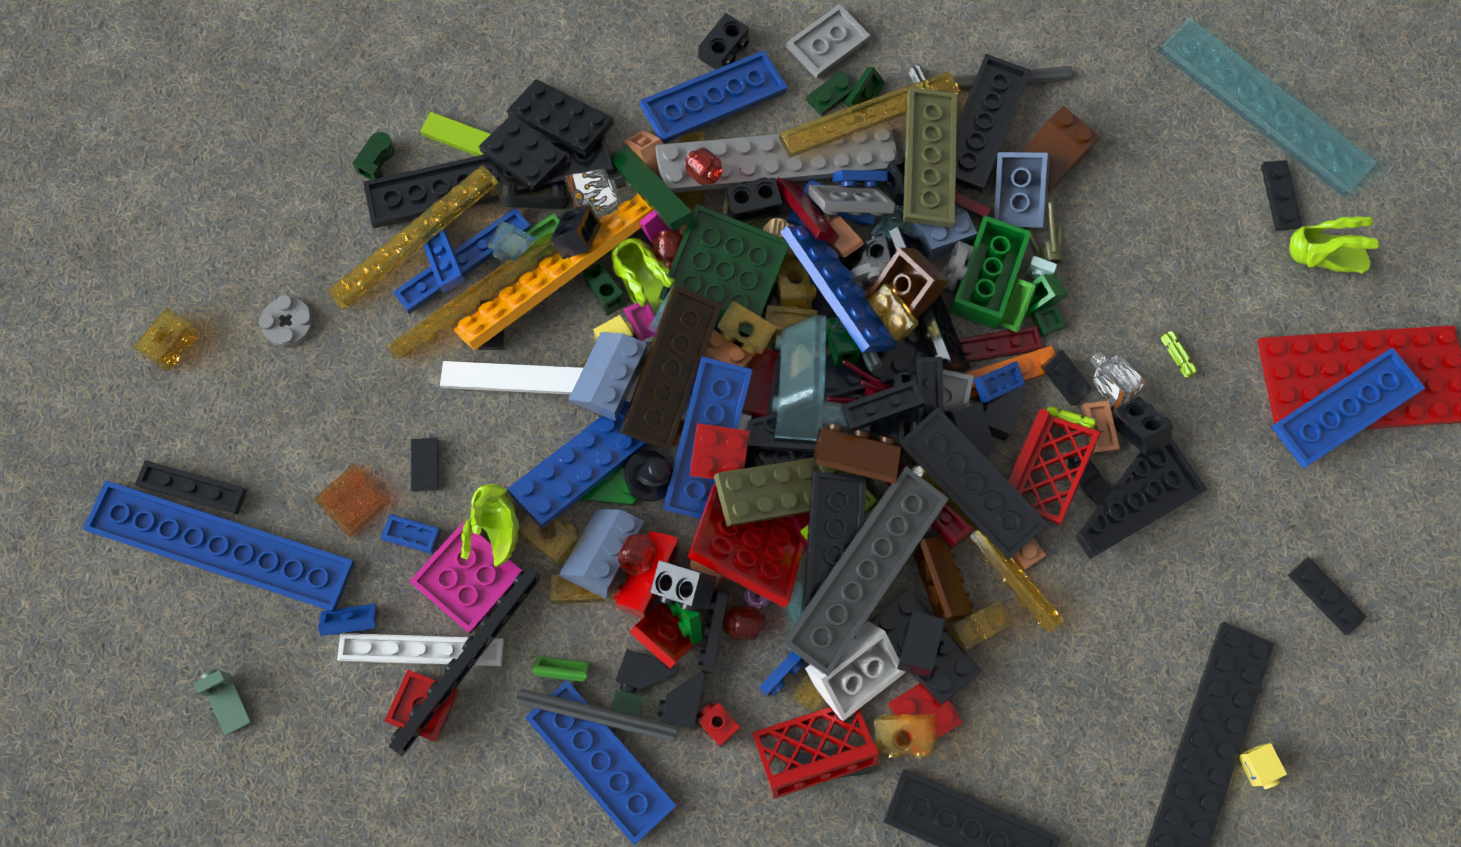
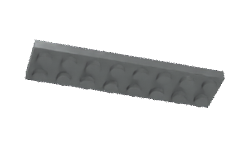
(865, 571)

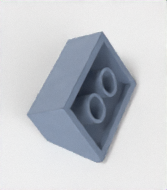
(609, 374)
(594, 558)

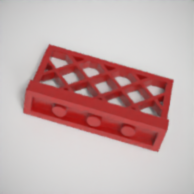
(1031, 453)
(817, 770)

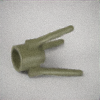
(1050, 250)

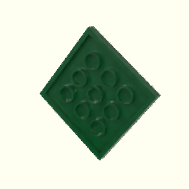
(727, 262)

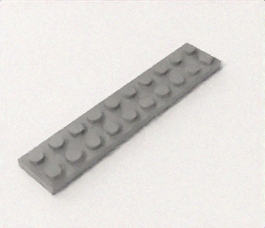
(764, 156)

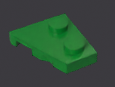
(612, 490)
(689, 622)

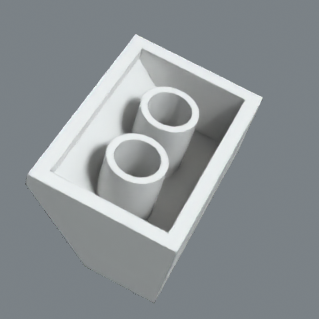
(860, 673)

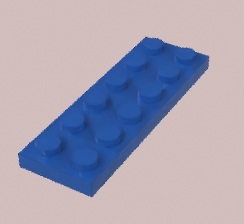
(713, 96)
(840, 290)
(715, 401)
(1347, 407)
(575, 469)
(604, 767)

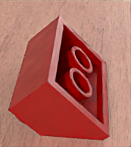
(635, 594)

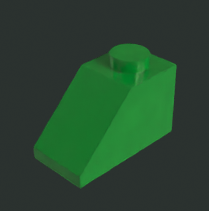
(1047, 293)

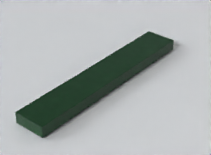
(651, 188)

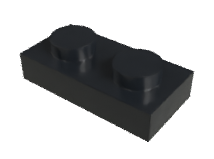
(1066, 377)

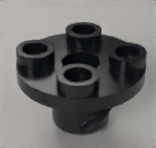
(647, 475)

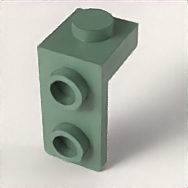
(224, 700)

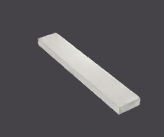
(509, 377)
(412, 649)

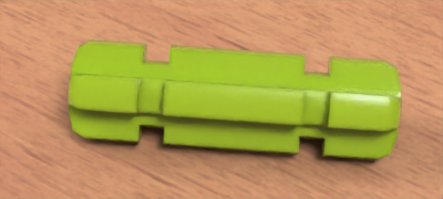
(1179, 354)
(1076, 418)

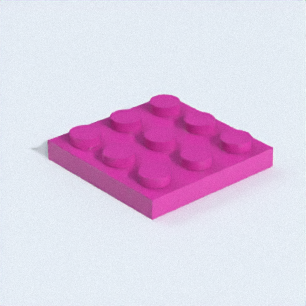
(465, 587)

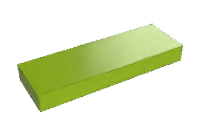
(453, 133)

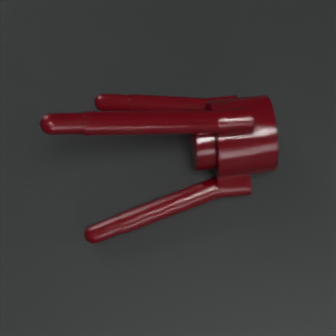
(872, 387)

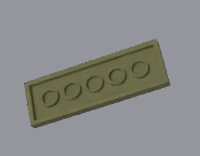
(930, 157)
(767, 491)

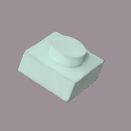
(1039, 266)

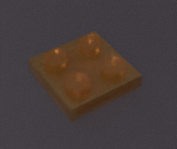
(351, 500)

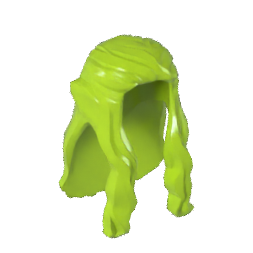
(1334, 251)
(640, 272)
(497, 516)

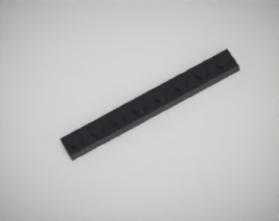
(458, 668)

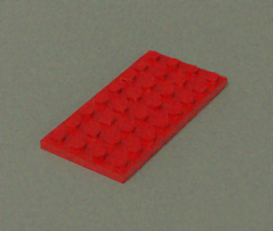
(1307, 365)

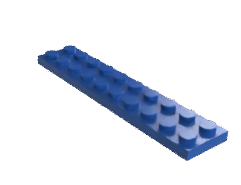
(219, 546)

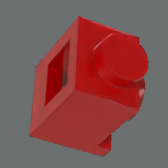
(717, 734)

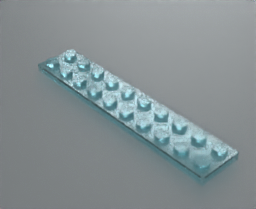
(1267, 107)

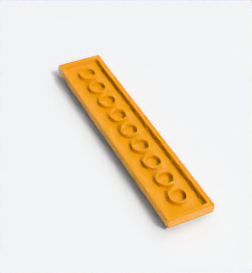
(549, 276)

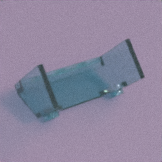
(801, 379)

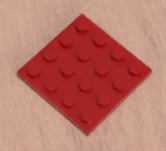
(755, 555)

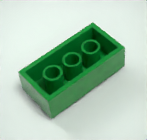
(990, 272)

